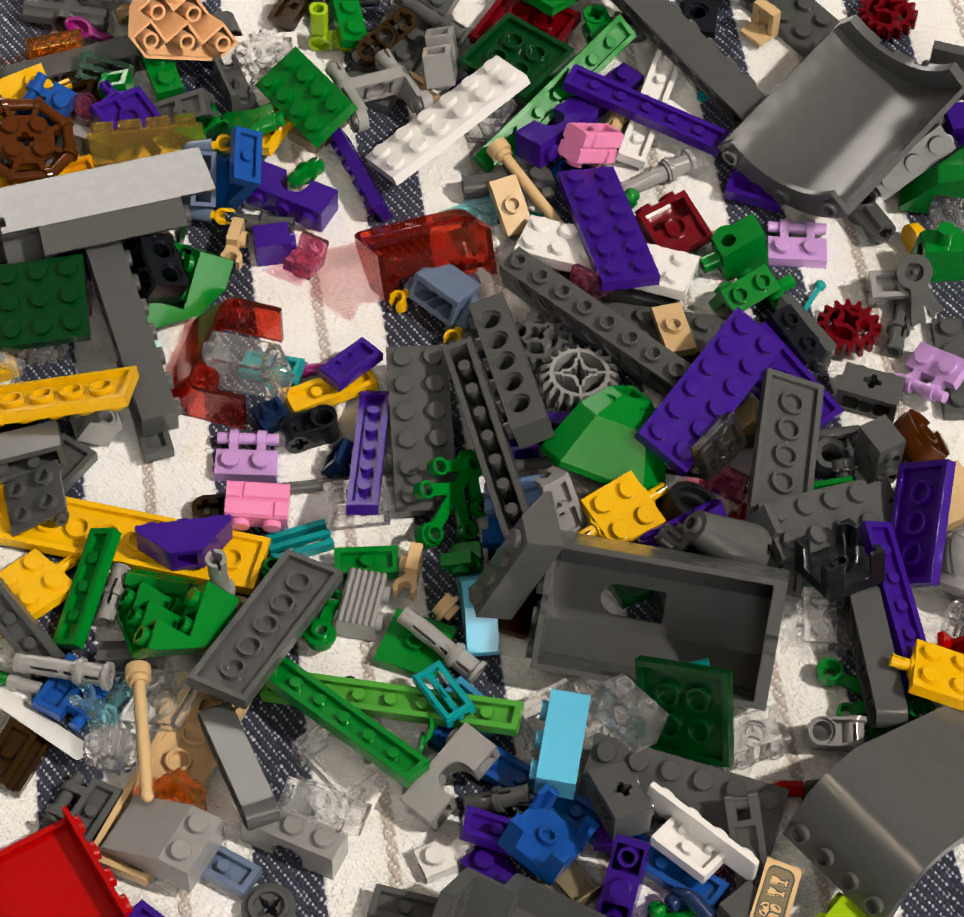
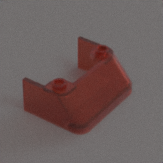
(424, 241)
(198, 383)

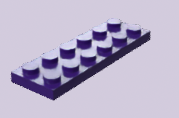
(608, 228)
(709, 389)

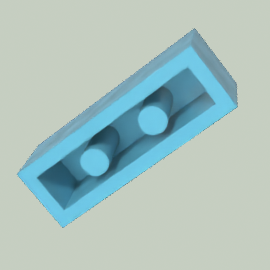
(560, 742)

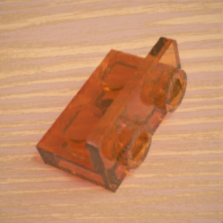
(53, 43)

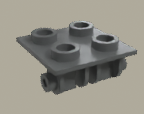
(36, 498)

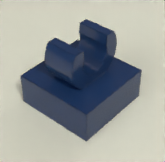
(268, 414)
(338, 459)

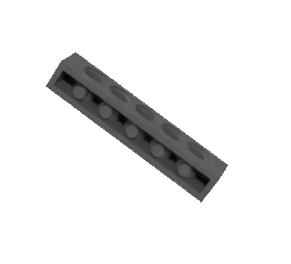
(511, 371)

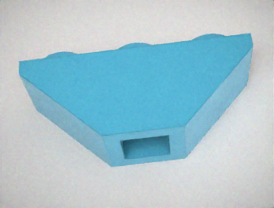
(480, 633)

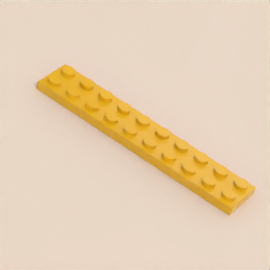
(243, 552)

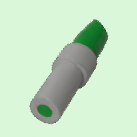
(19, 682)

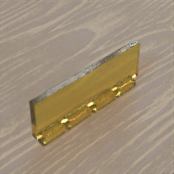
(135, 142)

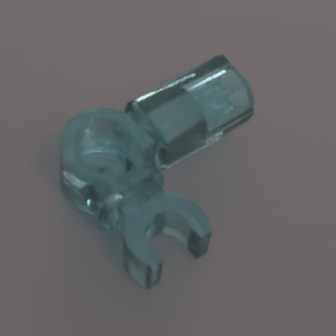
(105, 710)

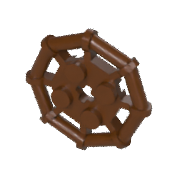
(41, 137)

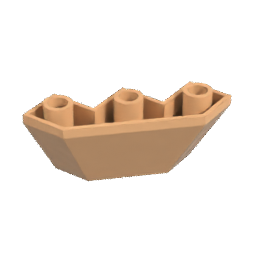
(177, 30)

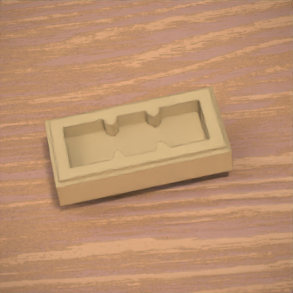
(509, 205)
(674, 329)

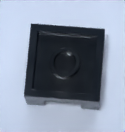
(842, 566)

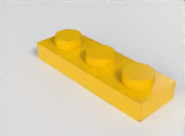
(318, 392)

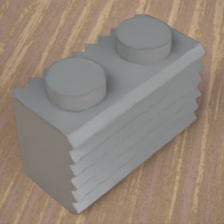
(362, 604)

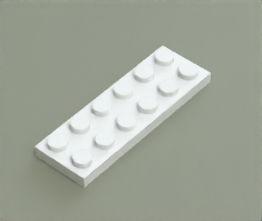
(447, 120)
(560, 248)

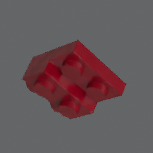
(674, 223)

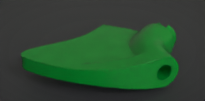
(258, 119)

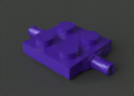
(122, 105)

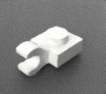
(441, 859)

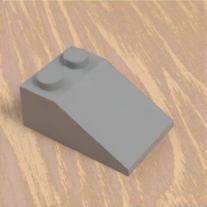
(166, 840)

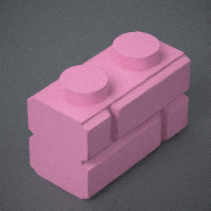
(590, 144)
(258, 505)

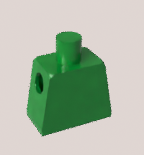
(737, 249)
(944, 251)

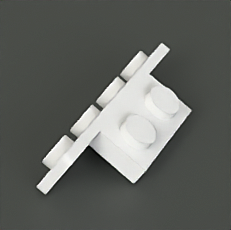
(694, 841)

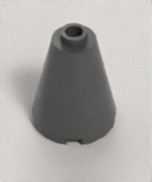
(727, 537)

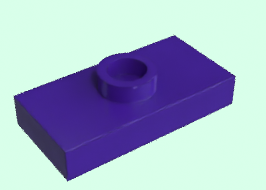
(350, 364)

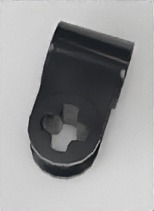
(311, 428)

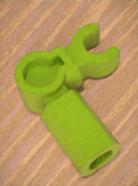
(321, 36)

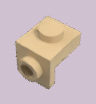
(763, 23)

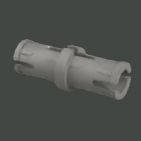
(110, 595)

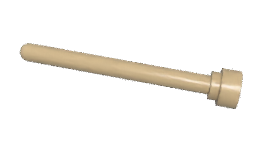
(501, 152)
(138, 677)

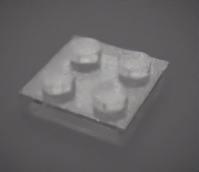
(167, 701)

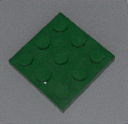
(523, 47)
(43, 303)
(697, 705)

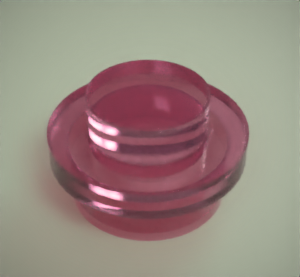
(82, 104)

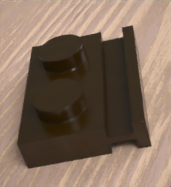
(20, 756)

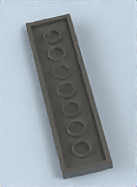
(785, 449)

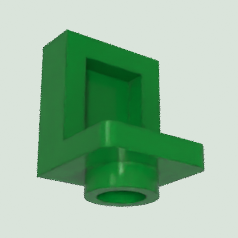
(463, 558)

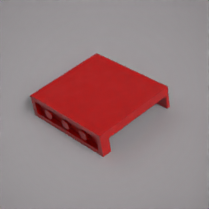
(58, 875)

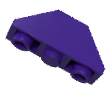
(185, 541)
(624, 877)

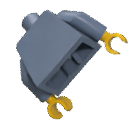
(202, 205)
(443, 293)

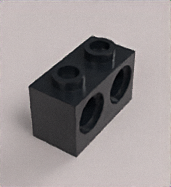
(159, 269)

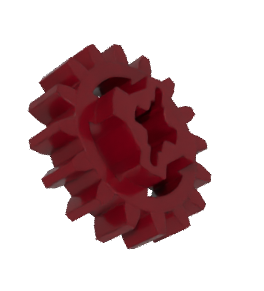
(888, 17)
(849, 327)

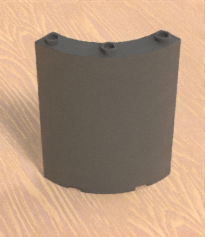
(840, 121)

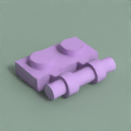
(797, 251)
(935, 365)
(246, 464)

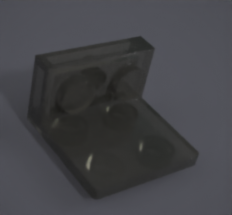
(715, 448)

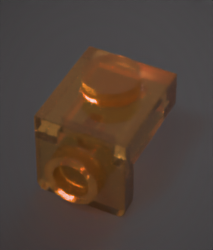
(182, 787)

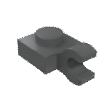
(543, 180)

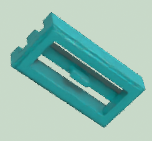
(299, 537)
(457, 712)

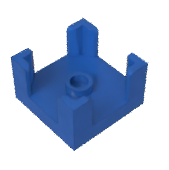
(544, 839)

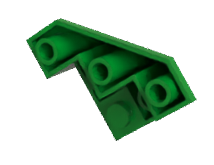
(942, 179)
(207, 281)
(600, 438)
(173, 626)

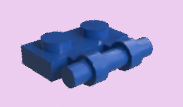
(58, 97)
(54, 701)

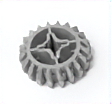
(559, 376)

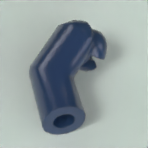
(688, 898)

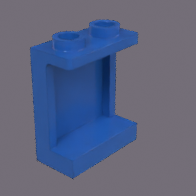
(239, 171)

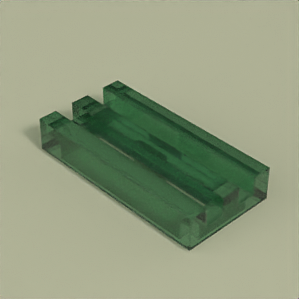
(82, 64)

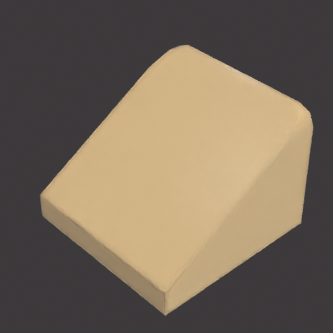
(747, 416)

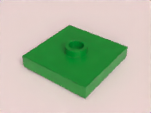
(405, 652)

